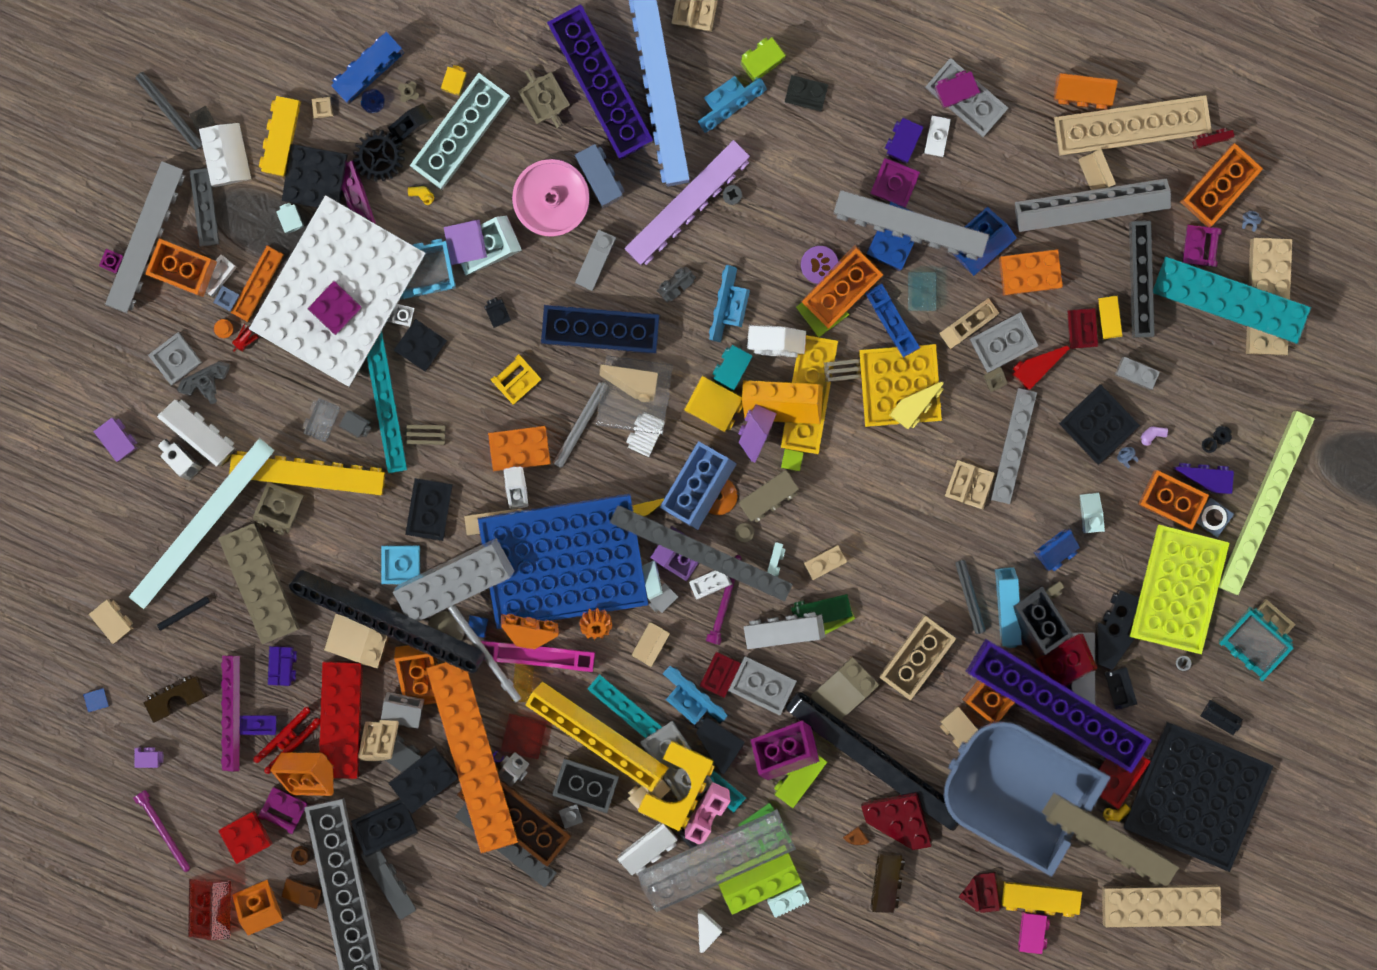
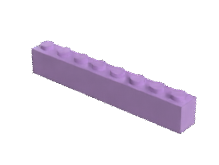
(691, 199)

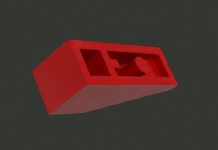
(1033, 369)

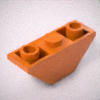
(528, 631)

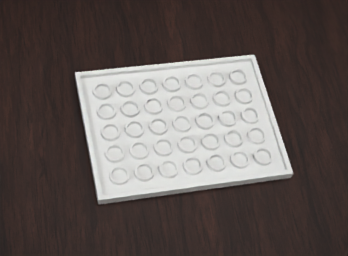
(364, 263)

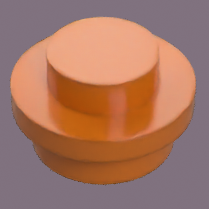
(223, 328)

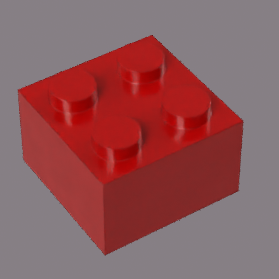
(245, 837)

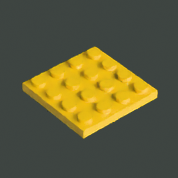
(890, 378)

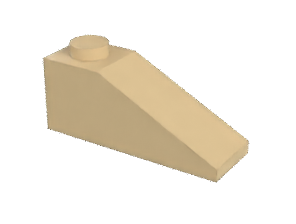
(969, 323)
(634, 382)

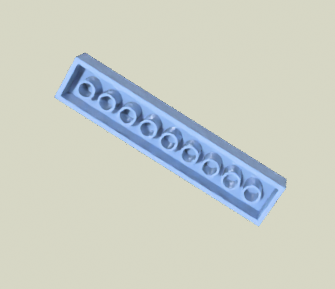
(660, 92)

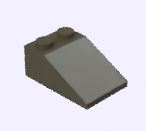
(845, 689)

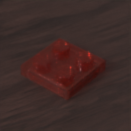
(524, 736)

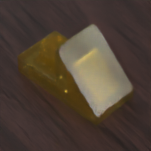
(523, 680)

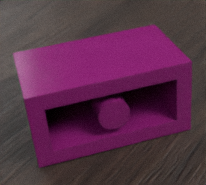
(957, 89)

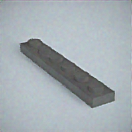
(517, 855)

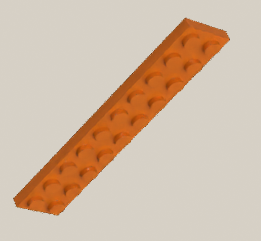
(472, 757)

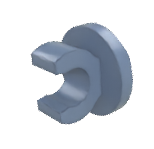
(1251, 217)
(1125, 455)

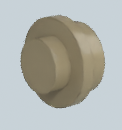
(744, 532)

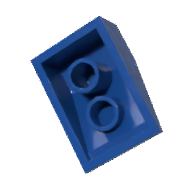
(1057, 549)

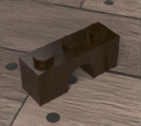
(159, 705)

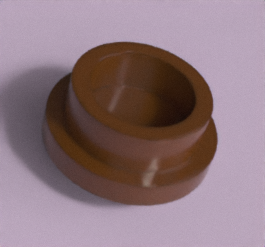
(300, 855)

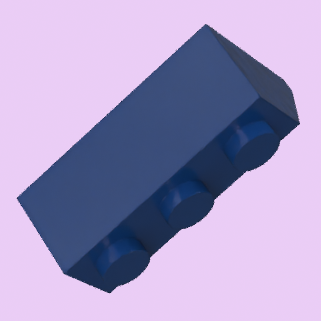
(999, 238)

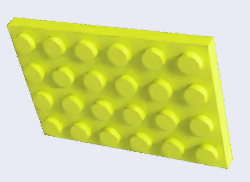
(1179, 589)

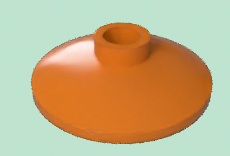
(728, 500)

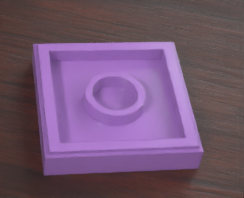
(465, 242)

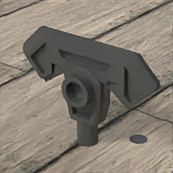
(204, 381)

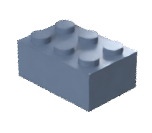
(600, 175)

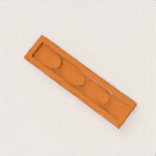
(257, 283)

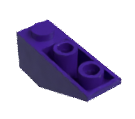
(1210, 479)

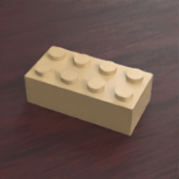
(917, 657)

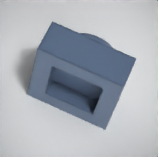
(226, 298)

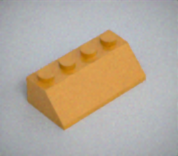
(789, 400)

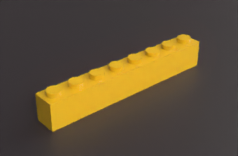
(317, 474)
(596, 736)

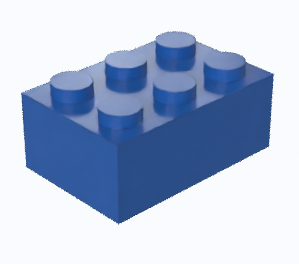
(889, 248)

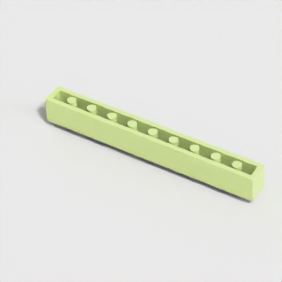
(1265, 502)

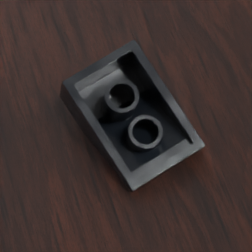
(1041, 623)

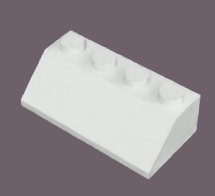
(197, 433)

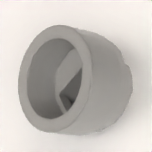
(1180, 660)

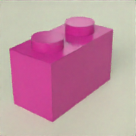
(1033, 932)

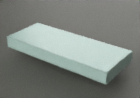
(652, 580)

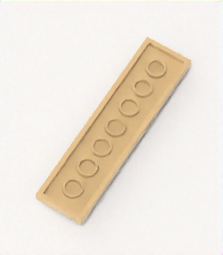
(1132, 125)

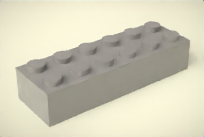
(454, 581)

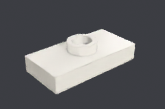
(937, 136)
(709, 584)

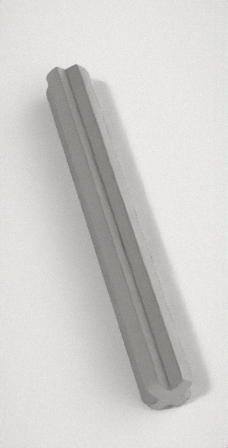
(578, 428)

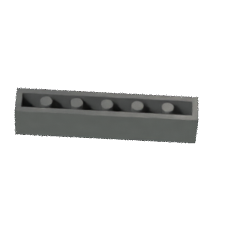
(1141, 279)

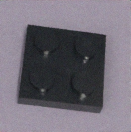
(420, 345)

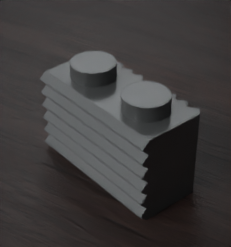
(355, 424)

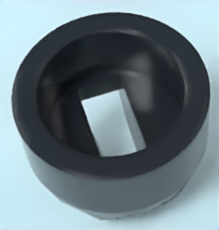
(1205, 443)

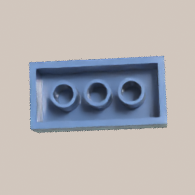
(698, 485)

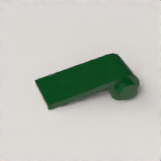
(830, 609)

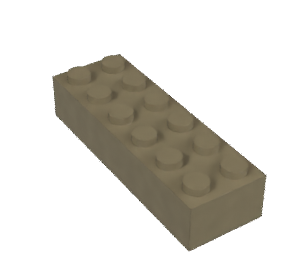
(259, 583)

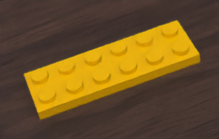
(810, 370)

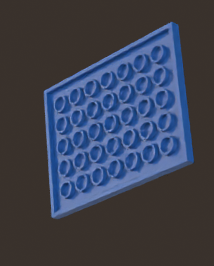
(566, 560)

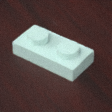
(778, 553)

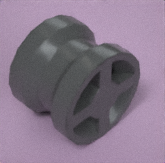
(729, 195)

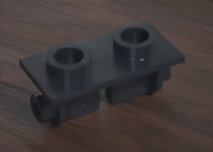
(1221, 717)

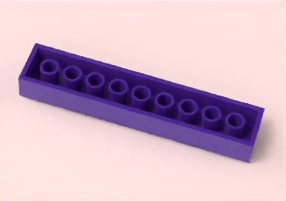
(1058, 705)

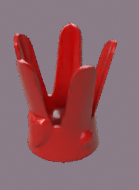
(242, 340)

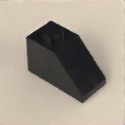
(410, 122)

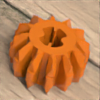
(595, 623)

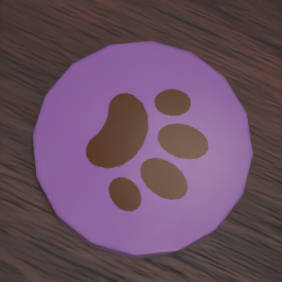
(817, 263)

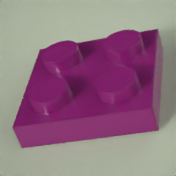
(894, 182)
(334, 308)

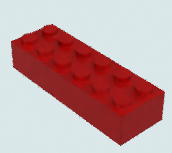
(341, 716)

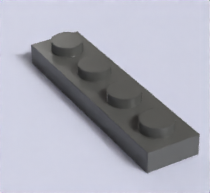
(204, 207)

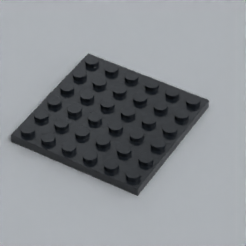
(1198, 796)

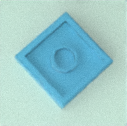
(399, 563)

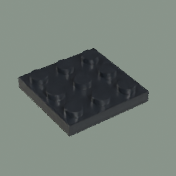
(312, 175)
(1099, 424)

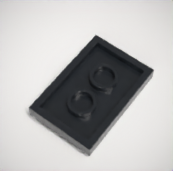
(429, 509)
(384, 827)

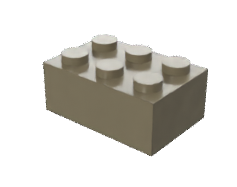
(769, 496)

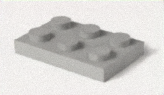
(1003, 342)
(762, 685)

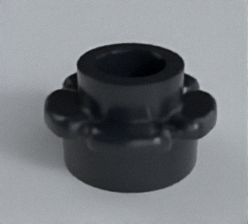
(1217, 435)

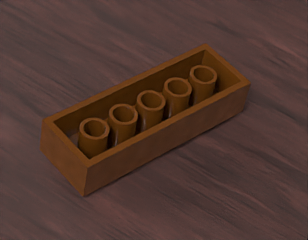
(533, 827)

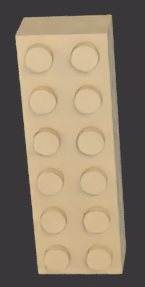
(1269, 272)
(1161, 905)

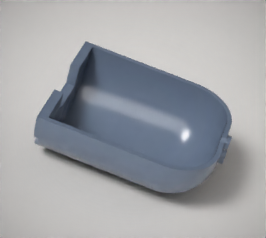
(1006, 782)

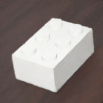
(776, 341)

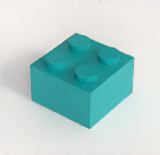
(732, 367)

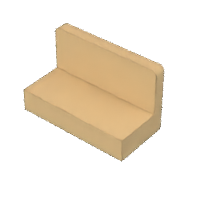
(1096, 171)
(650, 644)

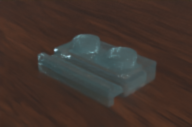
(921, 291)

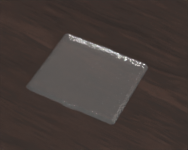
(623, 411)

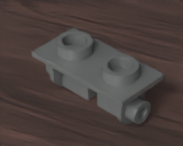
(682, 277)

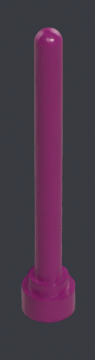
(715, 635)
(143, 800)

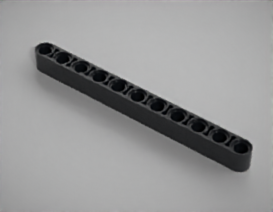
(387, 621)
(870, 757)

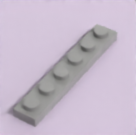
(1013, 446)

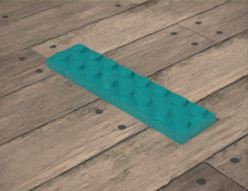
(1231, 300)

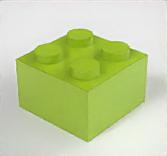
(763, 59)

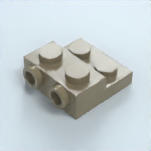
(277, 508)

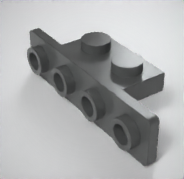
(390, 885)

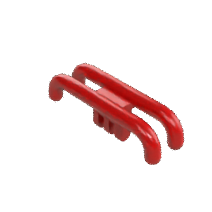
(287, 739)

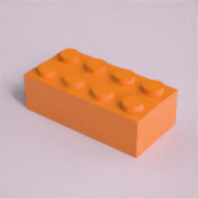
(1221, 185)

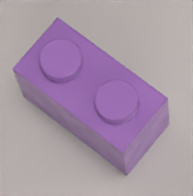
(116, 439)

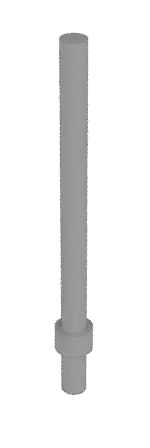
(506, 684)

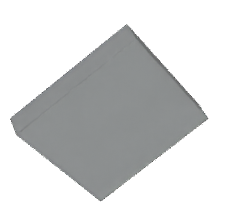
(175, 358)

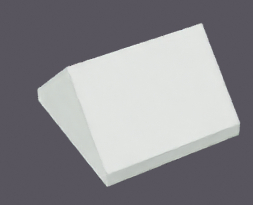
(708, 930)

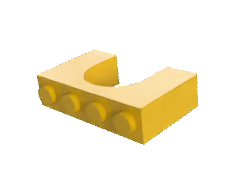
(675, 813)

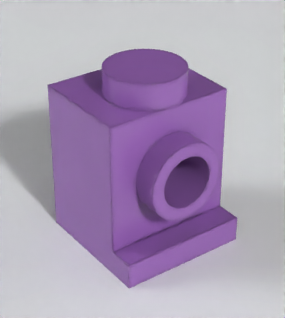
(148, 758)

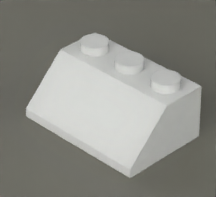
(225, 154)
(647, 848)

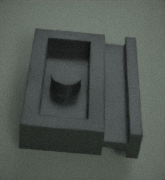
(806, 93)

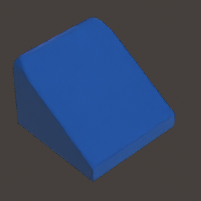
(478, 625)
(96, 700)

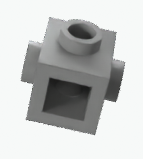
(513, 769)

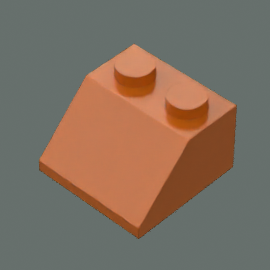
(257, 907)

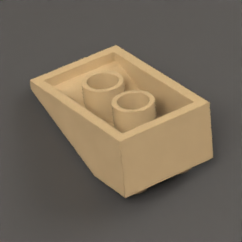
(356, 642)

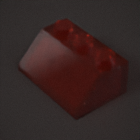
(209, 909)

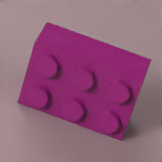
(784, 750)

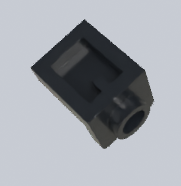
(497, 312)

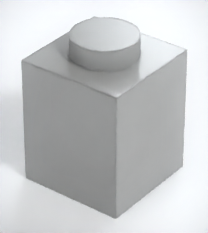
(664, 600)

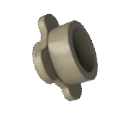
(404, 95)

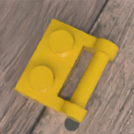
(520, 384)

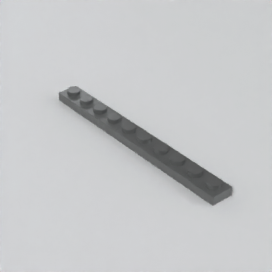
(701, 553)

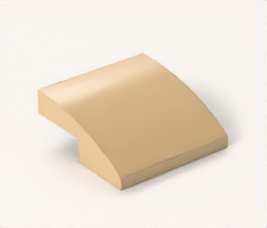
(695, 14)
(970, 485)
(378, 740)

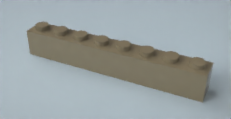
(1109, 839)

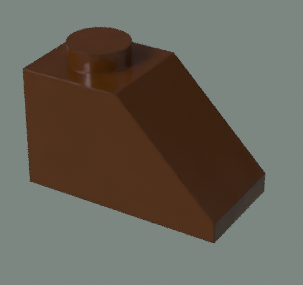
(302, 893)

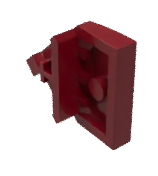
(982, 893)

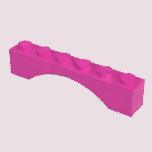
(542, 656)

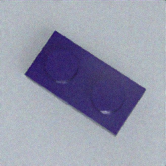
(258, 725)

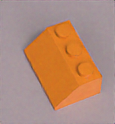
(1085, 91)
(304, 773)

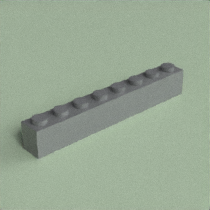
(1093, 205)
(910, 224)
(144, 237)

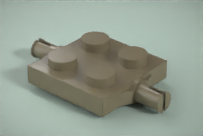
(544, 98)

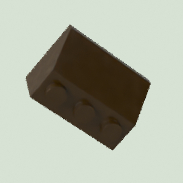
(886, 882)

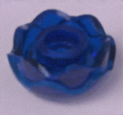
(370, 95)

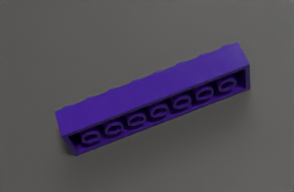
(600, 82)

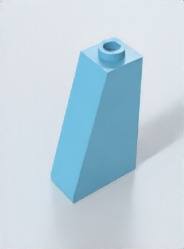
(1007, 597)

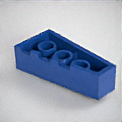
(367, 68)

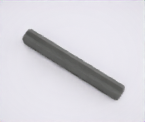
(970, 596)

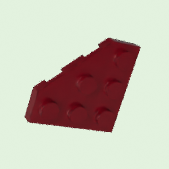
(900, 819)

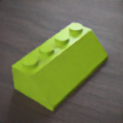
(760, 883)

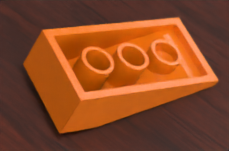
(842, 286)

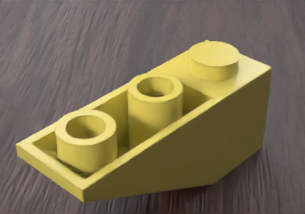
(911, 407)

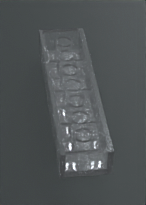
(716, 861)

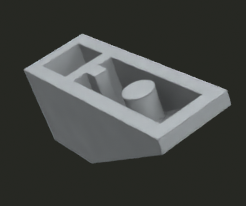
(595, 260)

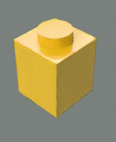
(454, 80)

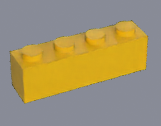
(280, 136)
(1041, 898)

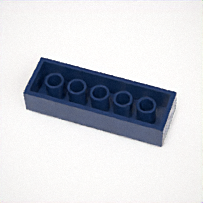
(600, 329)

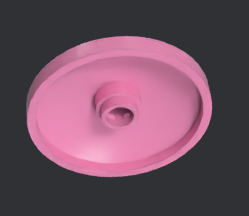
(551, 197)

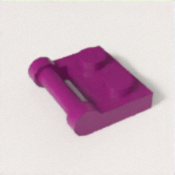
(1195, 244)
(285, 804)

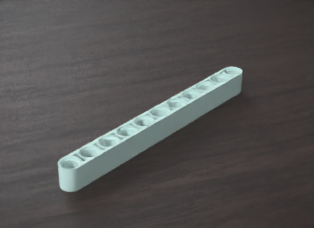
(201, 523)

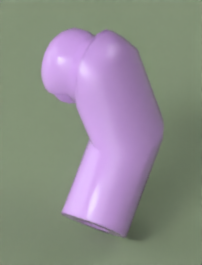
(1151, 433)

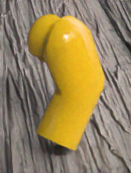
(423, 192)
(1116, 815)

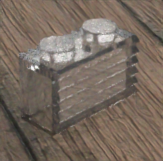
(322, 419)

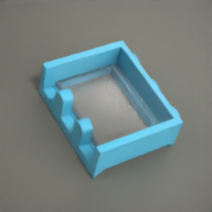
(434, 271)

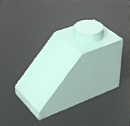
(1092, 513)

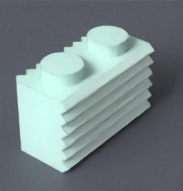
(788, 900)

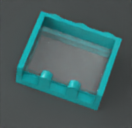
(1257, 643)

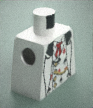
(179, 460)

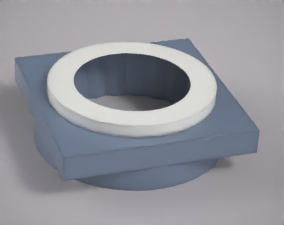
(1215, 530)

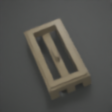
(857, 368)
(409, 434)

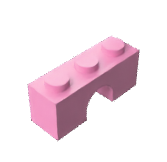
(712, 804)

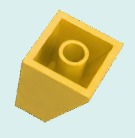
(714, 404)

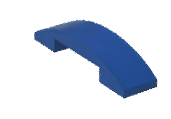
(892, 320)

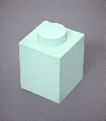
(290, 218)

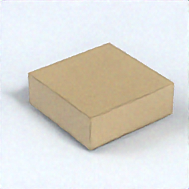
(322, 107)

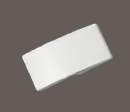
(402, 315)

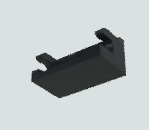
(1120, 688)

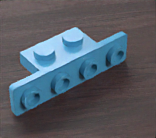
(728, 100)
(730, 304)
(690, 700)

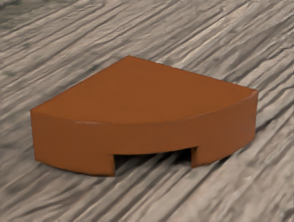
(856, 837)

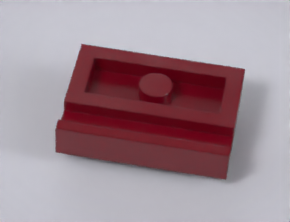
(1206, 140)
(1082, 328)
(720, 674)

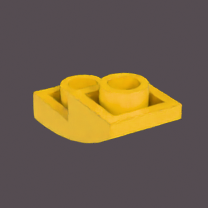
(1110, 317)

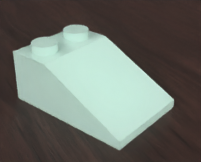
(499, 244)

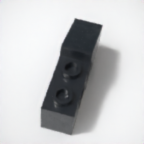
(1113, 646)

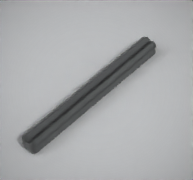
(168, 110)

